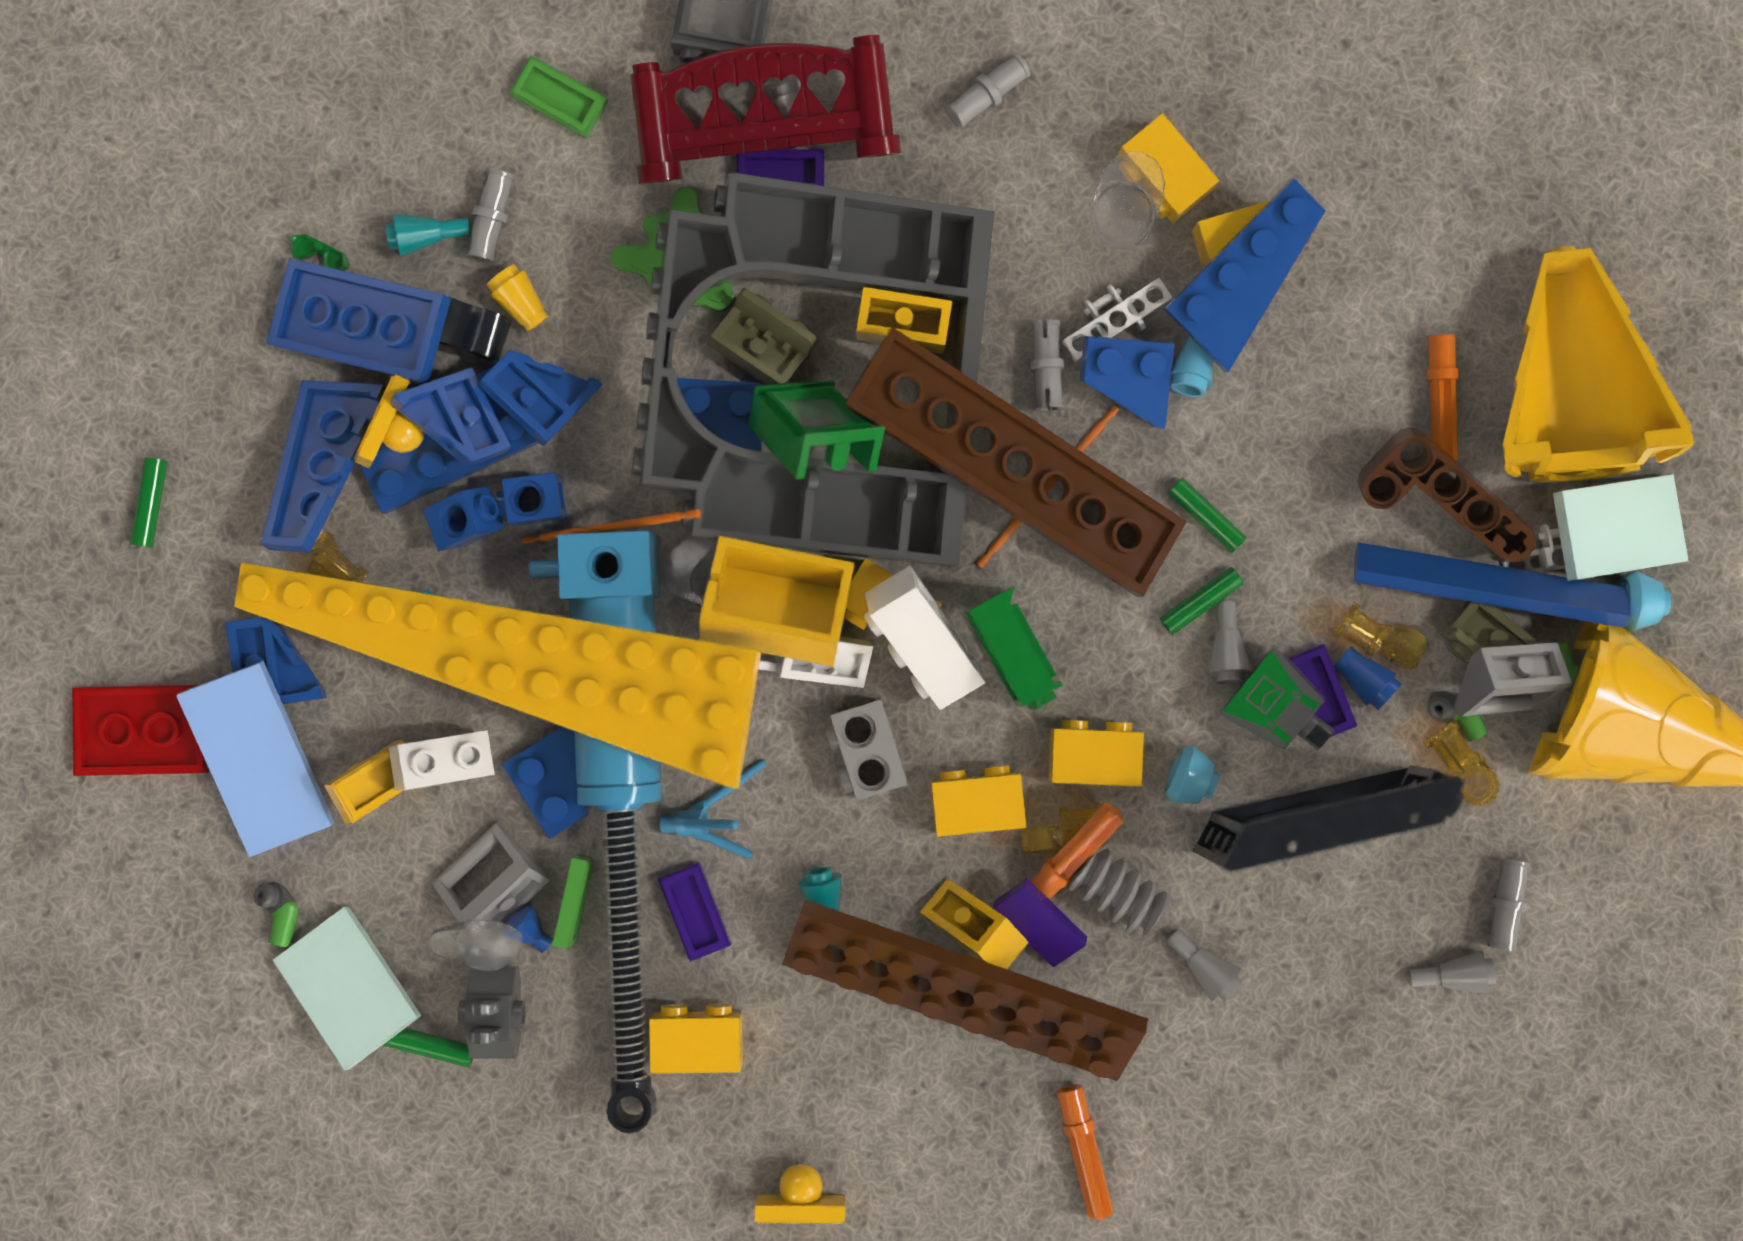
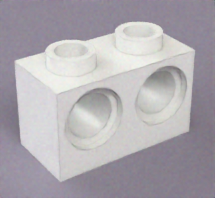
(441, 760)

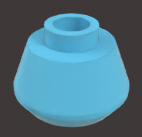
(1646, 600)
(1191, 777)

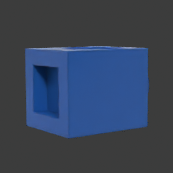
(552, 499)
(463, 518)

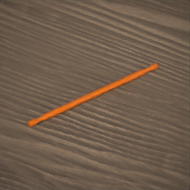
(1048, 485)
(613, 526)

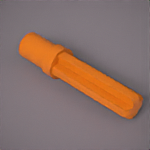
(1443, 399)
(1059, 870)
(1080, 1129)

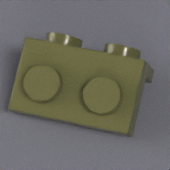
(762, 340)
(1482, 627)

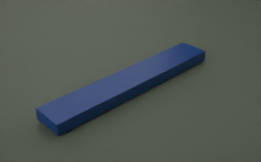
(1491, 585)

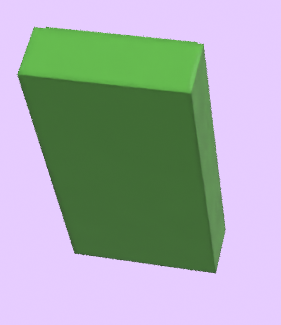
(558, 97)
(573, 901)

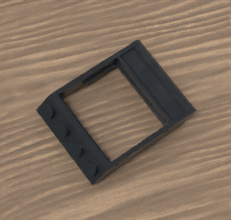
(1329, 817)

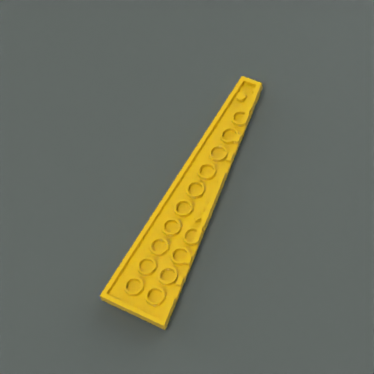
(622, 685)

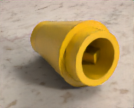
(518, 297)

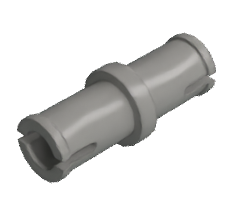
(987, 90)
(490, 214)
(1047, 365)
(1508, 904)

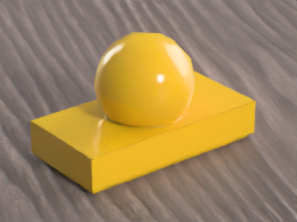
(389, 426)
(364, 786)
(800, 1200)

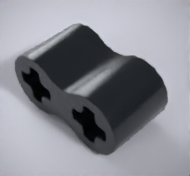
(475, 330)

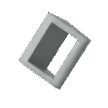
(1512, 679)
(506, 893)

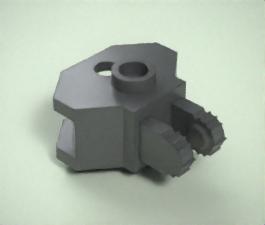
(493, 1013)

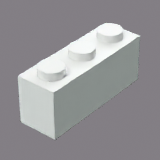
(922, 638)

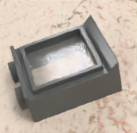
(718, 25)

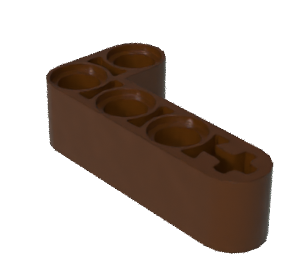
(1453, 499)

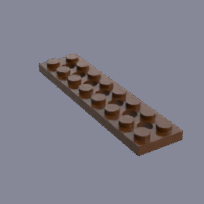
(988, 472)
(987, 985)

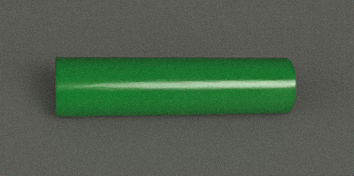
(148, 502)
(1207, 515)
(1201, 600)
(431, 1047)

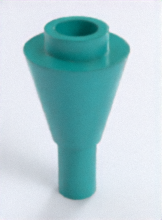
(415, 232)
(822, 887)

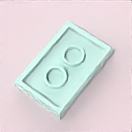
(1620, 527)
(346, 988)

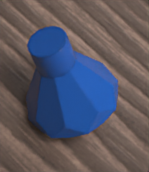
(528, 925)

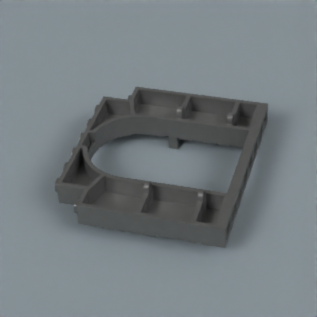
(830, 241)

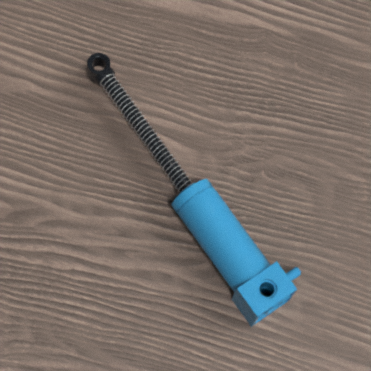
(616, 782)

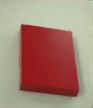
(133, 732)

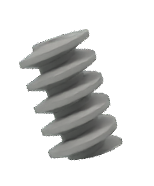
(1121, 891)

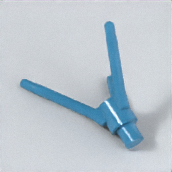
(696, 821)

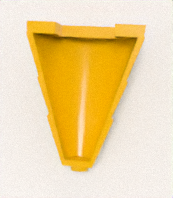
(1586, 382)
(1639, 721)

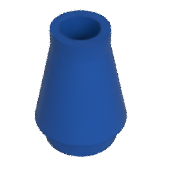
(1368, 678)

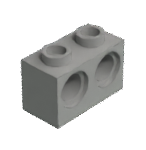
(877, 746)

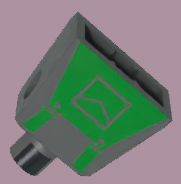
(1279, 703)

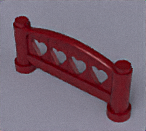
(858, 114)

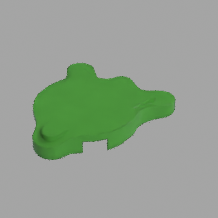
(643, 258)

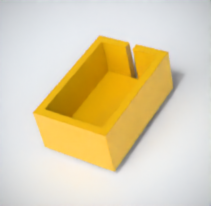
(776, 601)

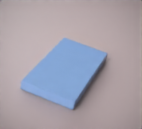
(255, 758)

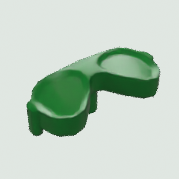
(307, 247)

